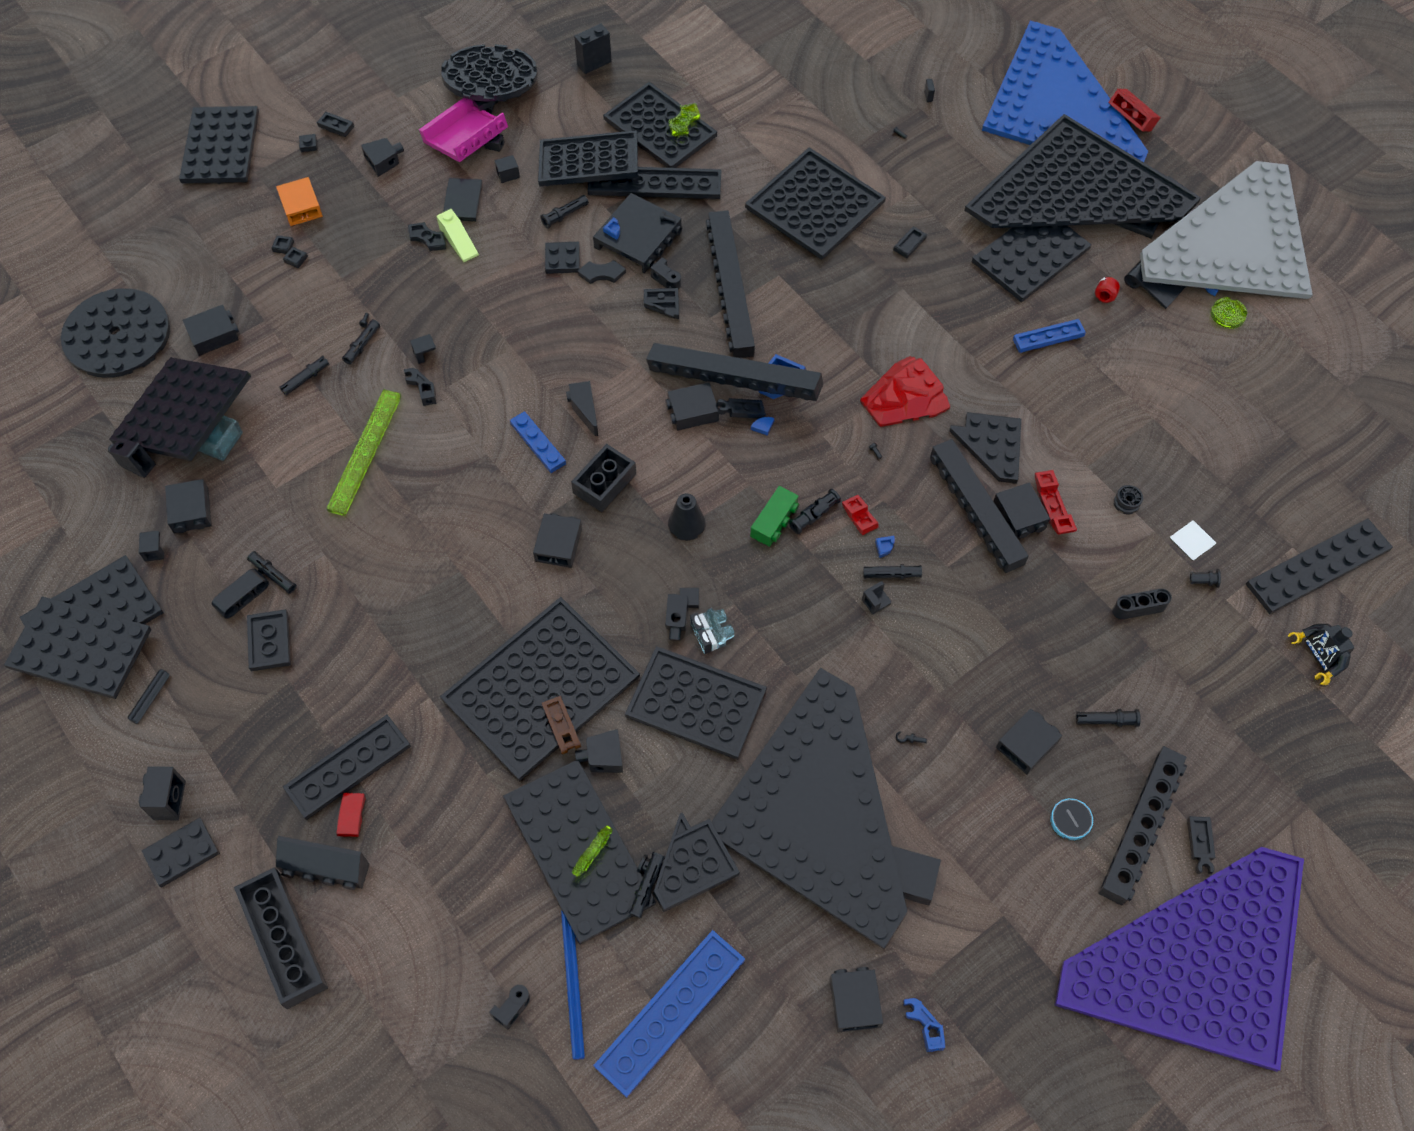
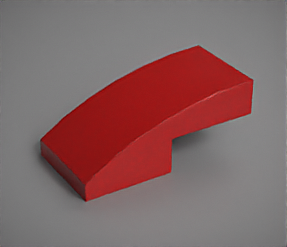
(859, 514)
(350, 814)

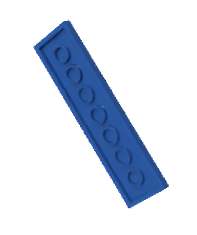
(669, 1013)

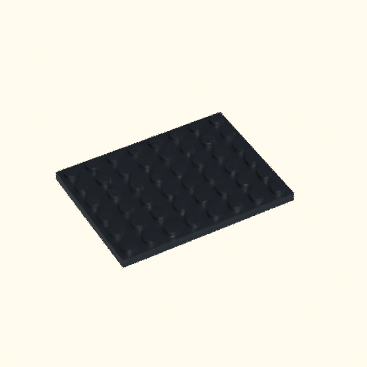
(542, 661)

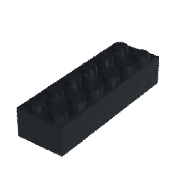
(280, 938)

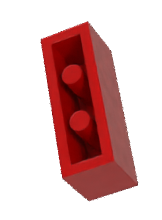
(1134, 110)

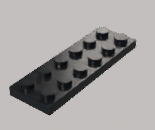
(346, 767)

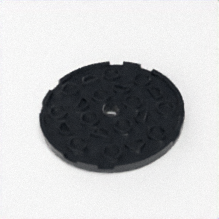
(489, 73)
(89, 330)

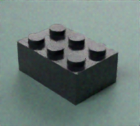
(604, 477)

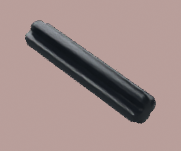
(148, 696)

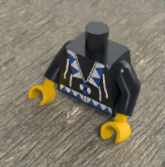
(1329, 646)

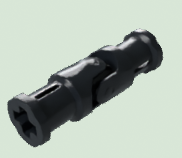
(814, 511)

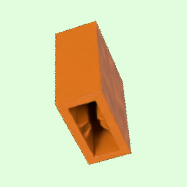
(299, 201)

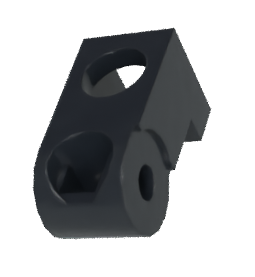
(665, 275)
(512, 1007)

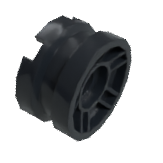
(1133, 496)

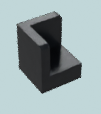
(507, 169)
(422, 345)
(150, 546)
(876, 598)

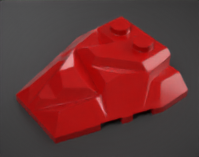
(905, 393)

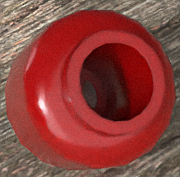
(1107, 289)

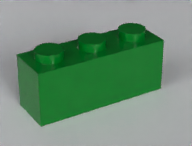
(774, 516)

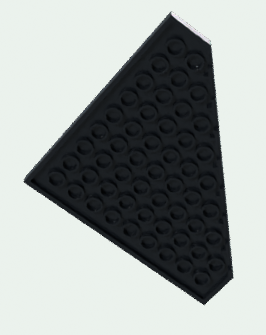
(1078, 180)
(817, 814)

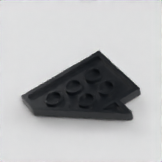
(993, 443)

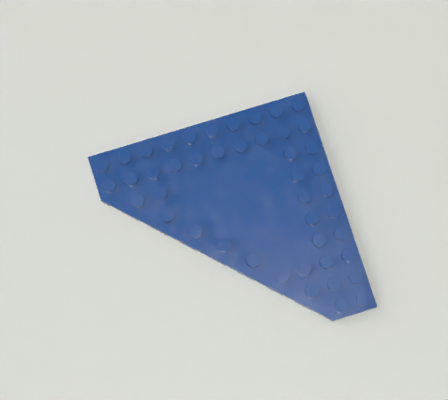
(1052, 81)

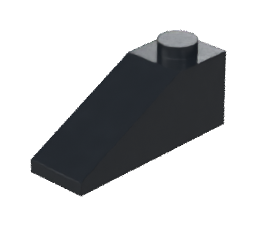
(582, 403)

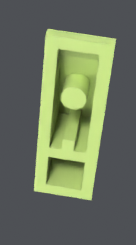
(456, 235)

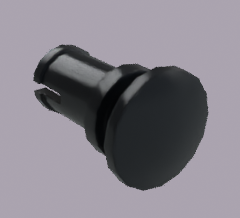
(1206, 578)

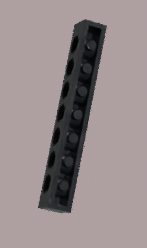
(1112, 887)

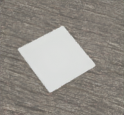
(1193, 540)

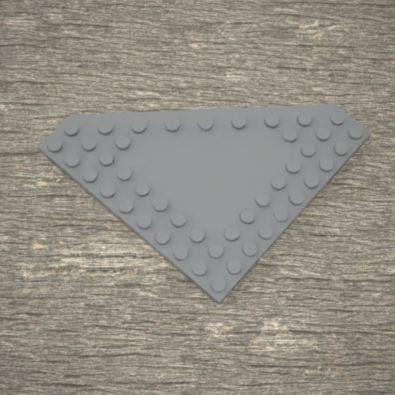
(1237, 240)

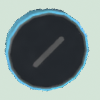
(1071, 819)

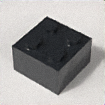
(162, 793)

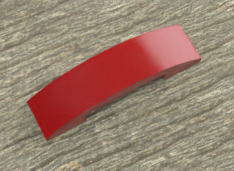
(1051, 500)

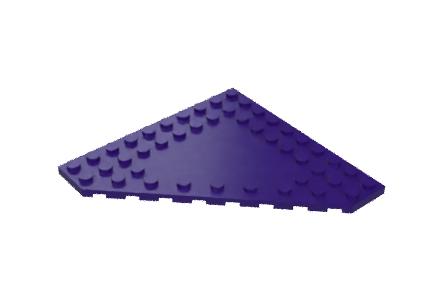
(1203, 964)

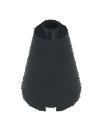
(686, 518)

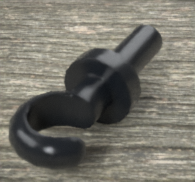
(912, 738)

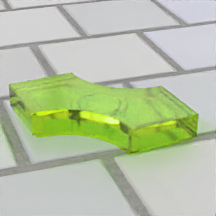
(680, 124)
(592, 851)

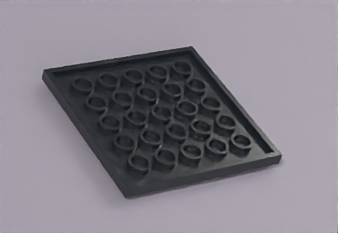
(815, 203)
(181, 407)

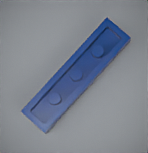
(1049, 335)
(537, 442)

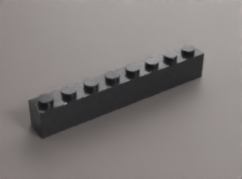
(978, 506)

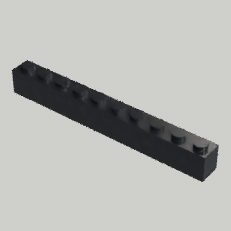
(731, 285)
(735, 372)

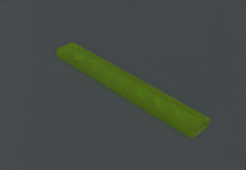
(363, 452)

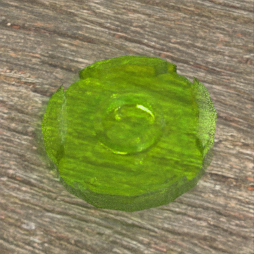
(1229, 313)

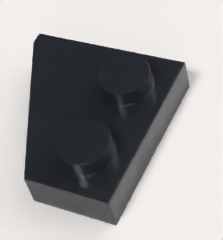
(662, 301)

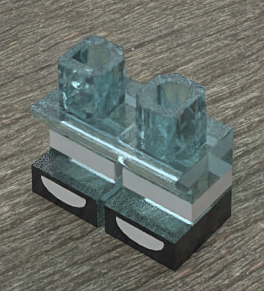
(709, 631)

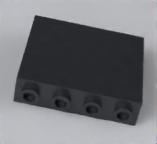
(642, 232)

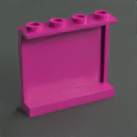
(462, 129)

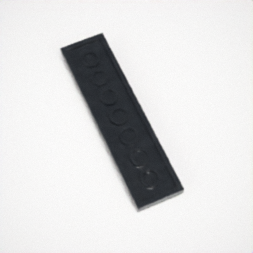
(663, 183)
(1318, 566)

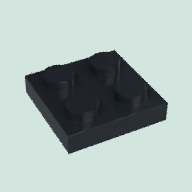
(562, 257)

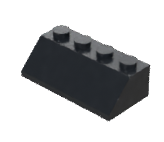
(321, 862)

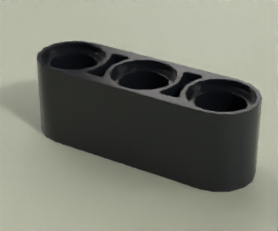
(240, 593)
(1135, 609)

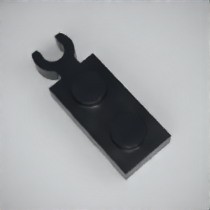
(741, 408)
(1201, 842)

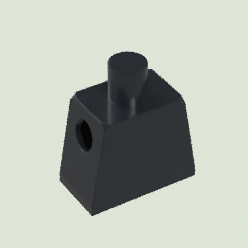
(382, 155)
(126, 451)
(676, 608)
(602, 753)

